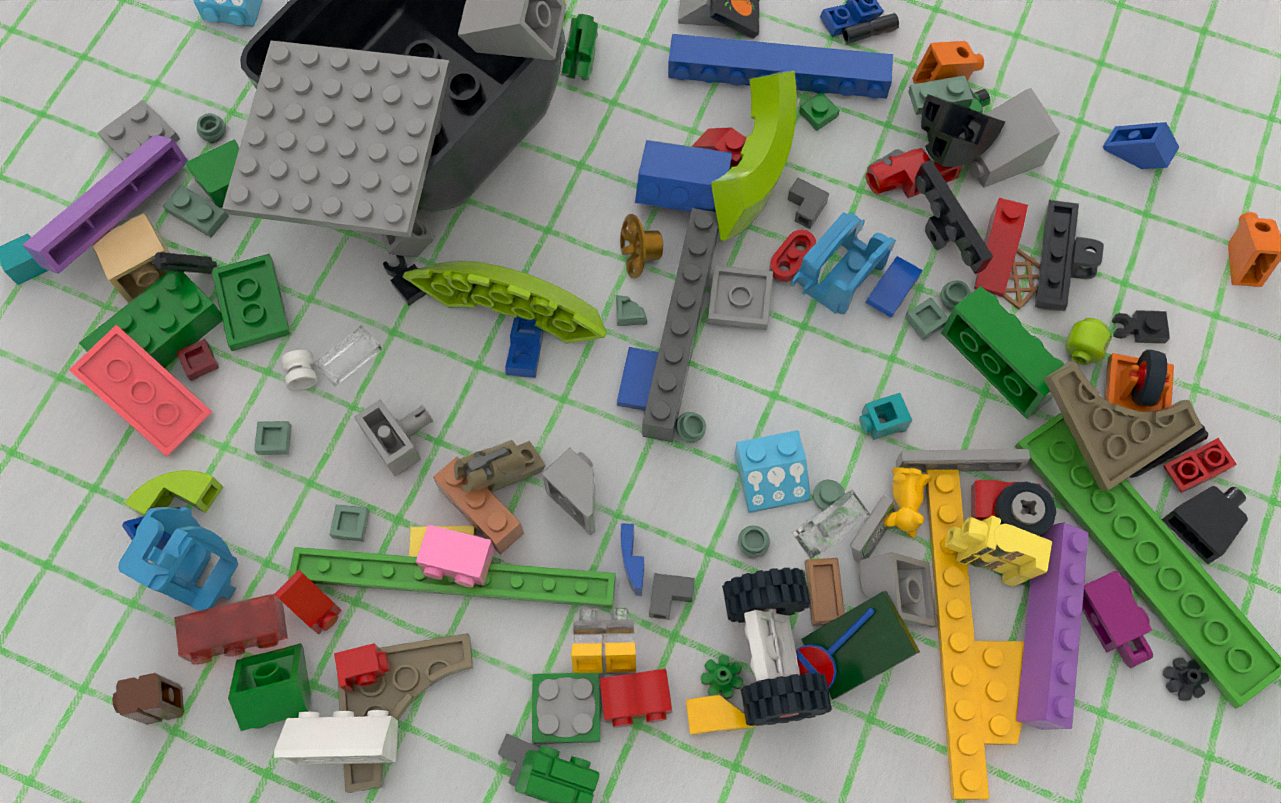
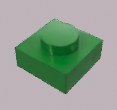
(819, 111)

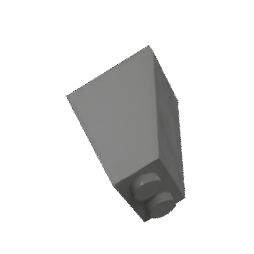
(513, 27)
(1021, 143)

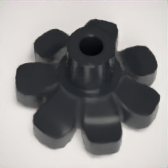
(1186, 679)

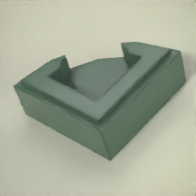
(629, 312)

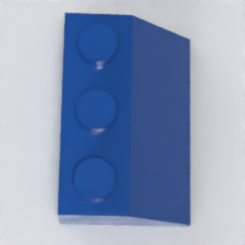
(679, 176)

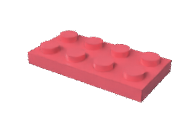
(140, 390)

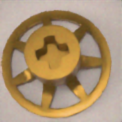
(642, 247)

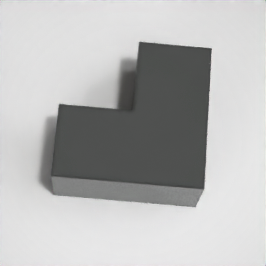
(810, 199)
(665, 590)
(515, 750)

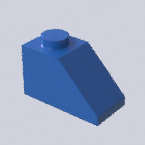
(1143, 144)

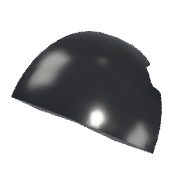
(957, 132)

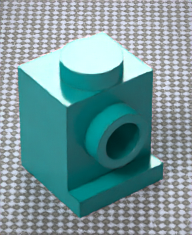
(890, 409)

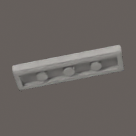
(965, 459)

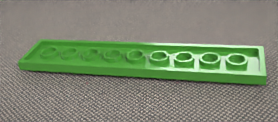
(1157, 567)

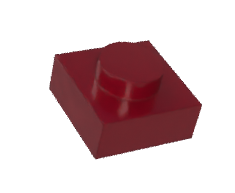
(197, 359)

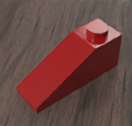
(1002, 240)

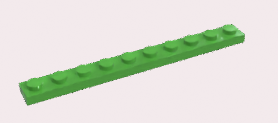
(501, 582)

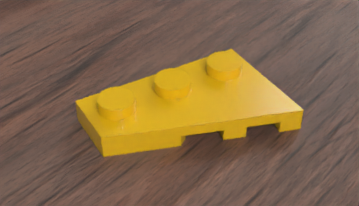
(999, 685)

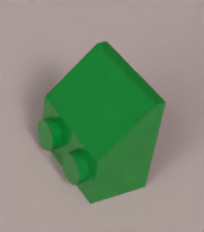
(270, 687)

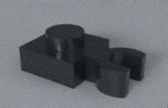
(406, 289)
(1144, 325)

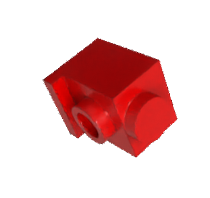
(361, 666)

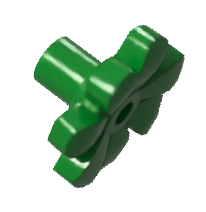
(720, 683)

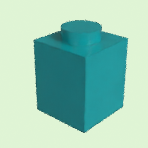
(18, 262)

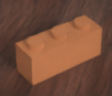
(480, 509)

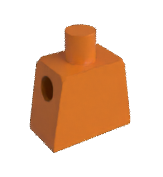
(947, 61)
(1254, 250)

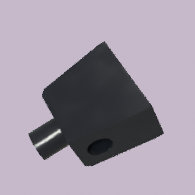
(1209, 521)

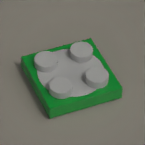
(565, 708)

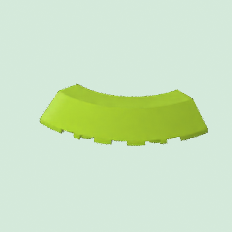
(748, 187)
(510, 294)

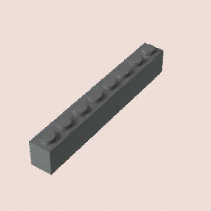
(681, 326)

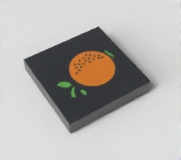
(738, 15)

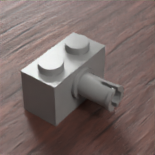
(391, 436)

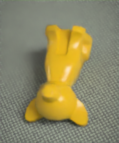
(908, 494)

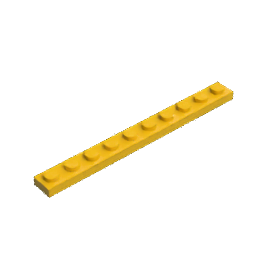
(956, 642)

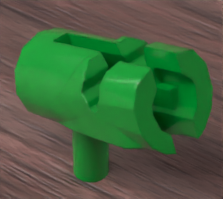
(580, 47)

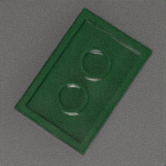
(871, 650)

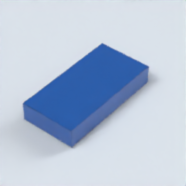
(637, 378)

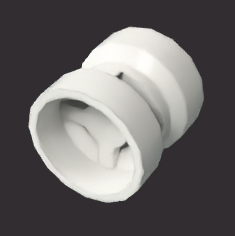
(299, 370)

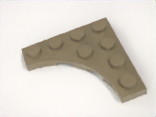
(1114, 437)
(411, 672)

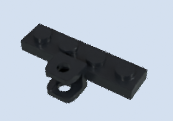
(950, 219)
(1064, 256)

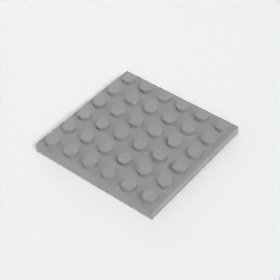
(338, 138)

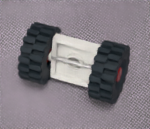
(780, 690)

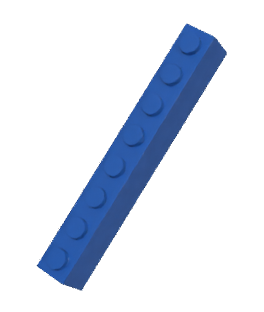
(814, 67)

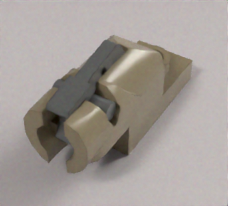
(498, 466)

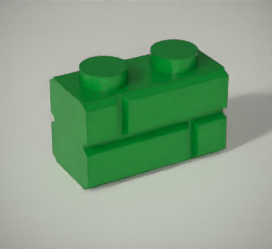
(555, 779)

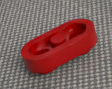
(790, 256)

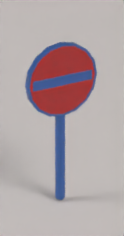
(816, 659)

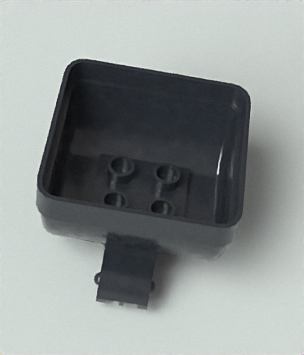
(488, 97)

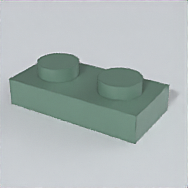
(951, 89)
(195, 211)

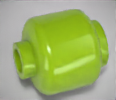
(1088, 341)

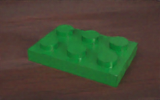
(250, 302)

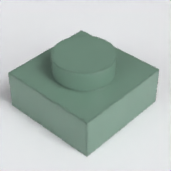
(926, 318)
(273, 438)
(349, 523)

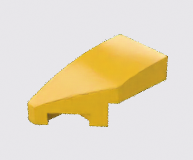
(714, 715)

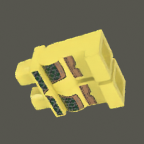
(1000, 548)

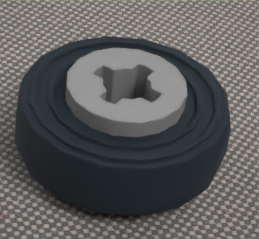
(1038, 501)

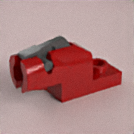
(900, 169)

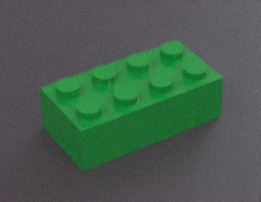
(163, 318)
(1002, 350)

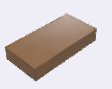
(824, 590)

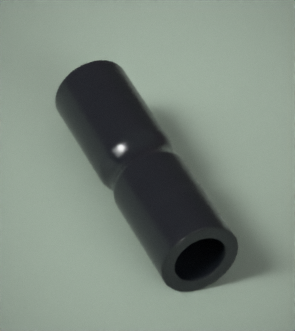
(867, 29)

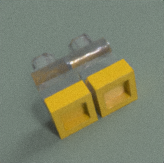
(594, 634)

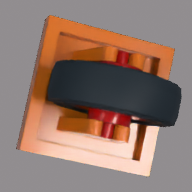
(1140, 382)

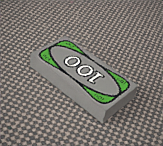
(872, 529)

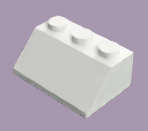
(338, 739)

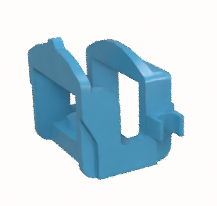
(840, 284)
(181, 560)

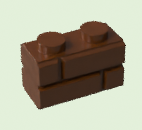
(148, 699)

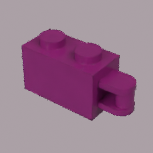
(1117, 618)

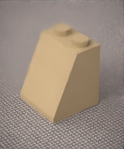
(128, 254)

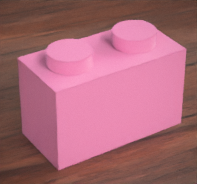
(455, 556)

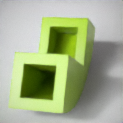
(189, 486)

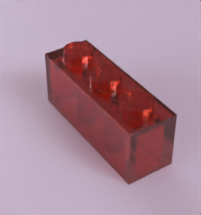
(230, 629)

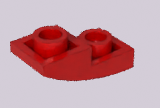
(1199, 465)

